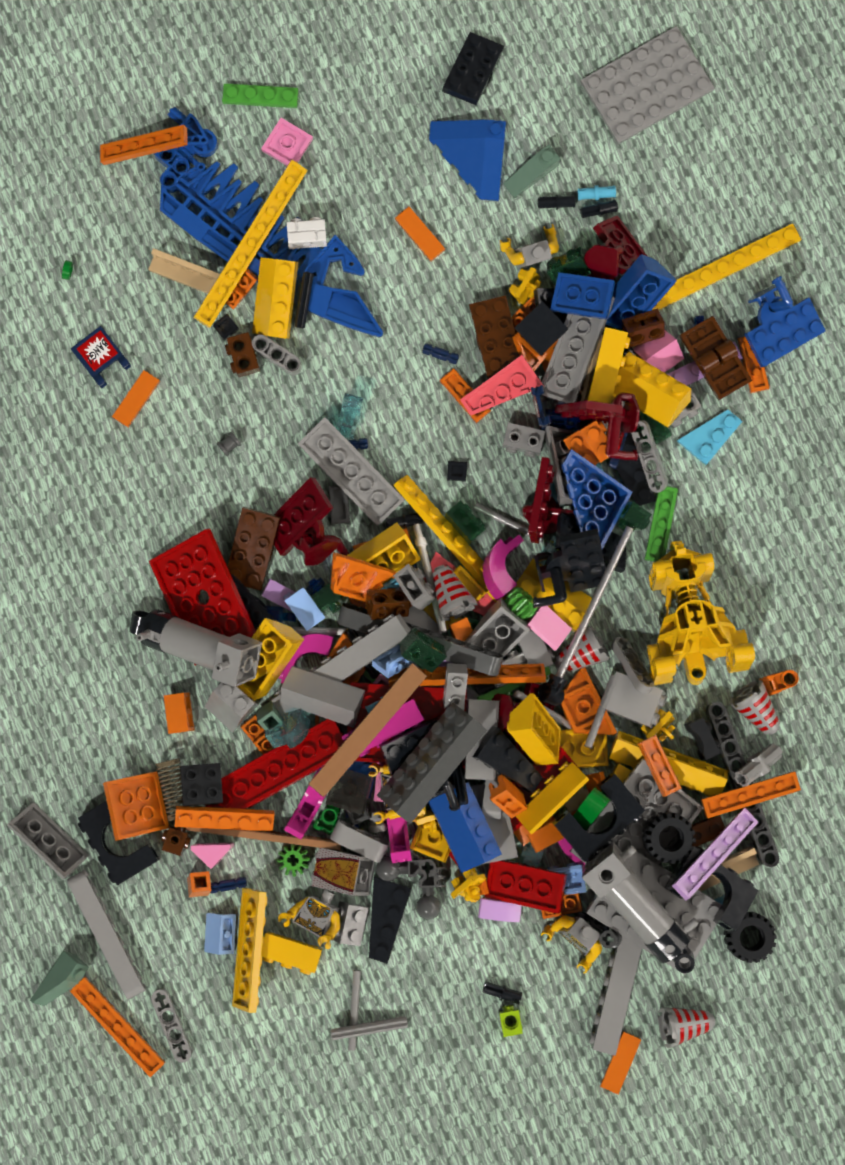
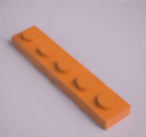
(143, 145)
(750, 794)
(224, 818)

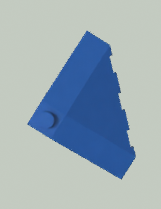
(474, 150)
(594, 494)

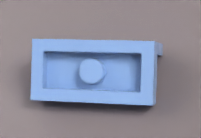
(304, 608)
(220, 933)

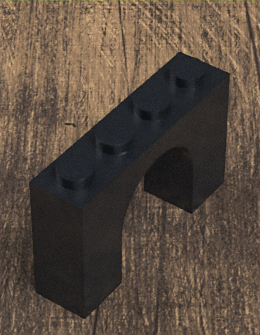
(625, 809)
(119, 867)
(738, 891)

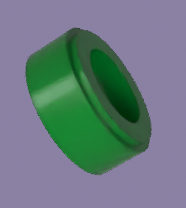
(67, 270)

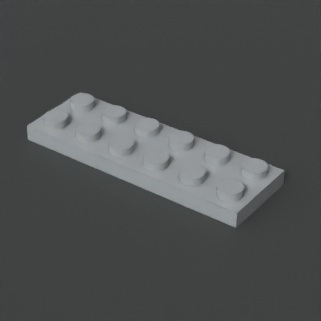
(572, 357)
(351, 471)

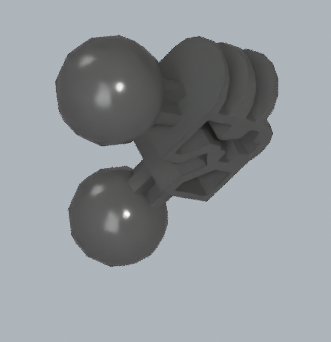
(428, 905)

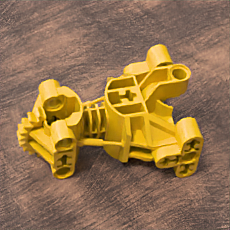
(696, 624)

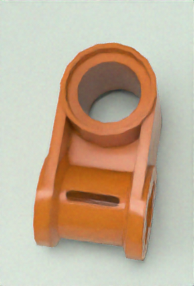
(775, 682)

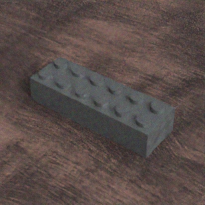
(431, 762)

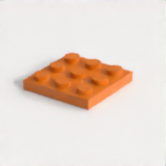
(136, 805)

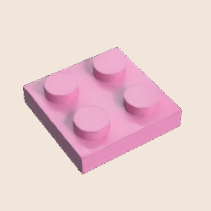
(287, 142)

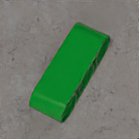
(591, 808)

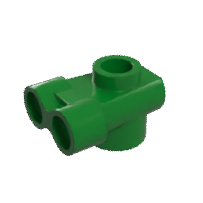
(325, 821)

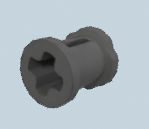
(229, 444)
(613, 934)

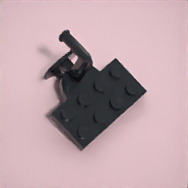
(577, 561)
(398, 748)

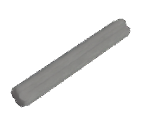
(369, 1028)

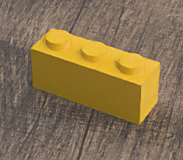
(290, 953)

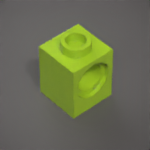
(514, 1029)

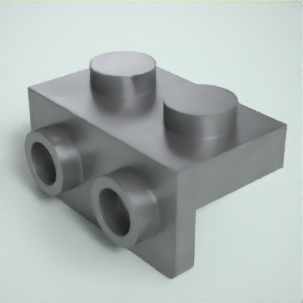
(351, 923)

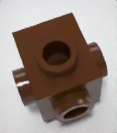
(170, 844)

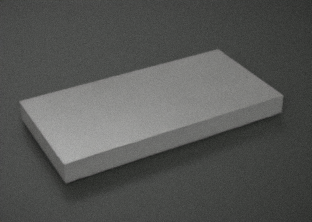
(501, 829)

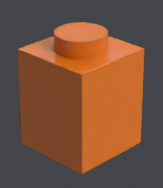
(199, 884)

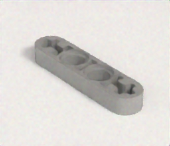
(651, 455)
(632, 665)
(174, 1024)

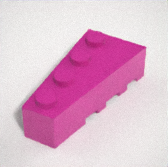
(407, 716)

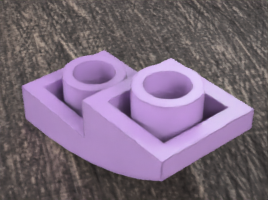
(275, 591)
(499, 910)

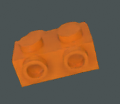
(589, 442)

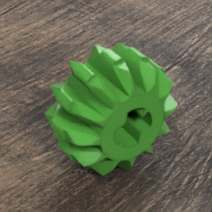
(520, 603)
(288, 864)

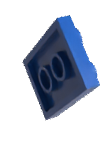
(582, 295)

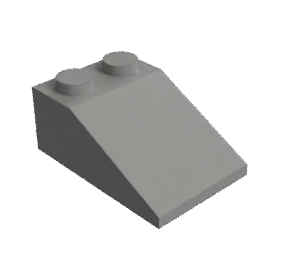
(499, 629)

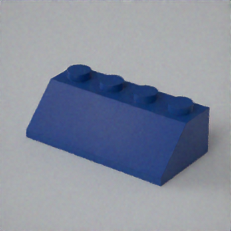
(639, 290)
(465, 831)

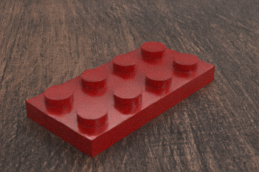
(526, 885)

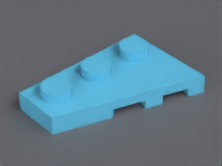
(711, 436)

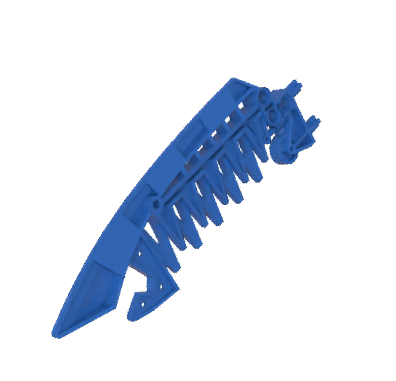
(194, 183)

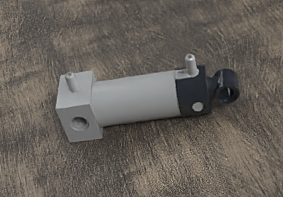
(230, 658)
(638, 907)

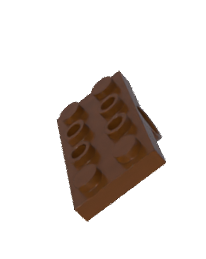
(494, 333)
(715, 358)
(253, 547)

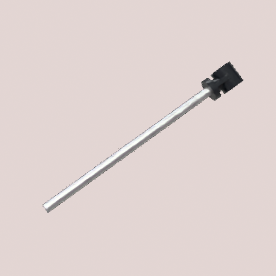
(552, 691)

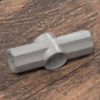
(758, 765)

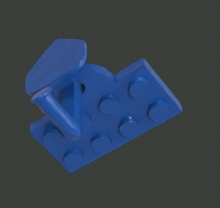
(781, 324)

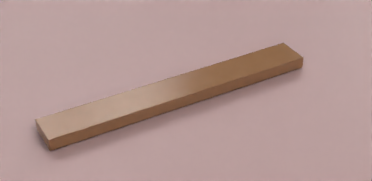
(367, 730)
(274, 837)

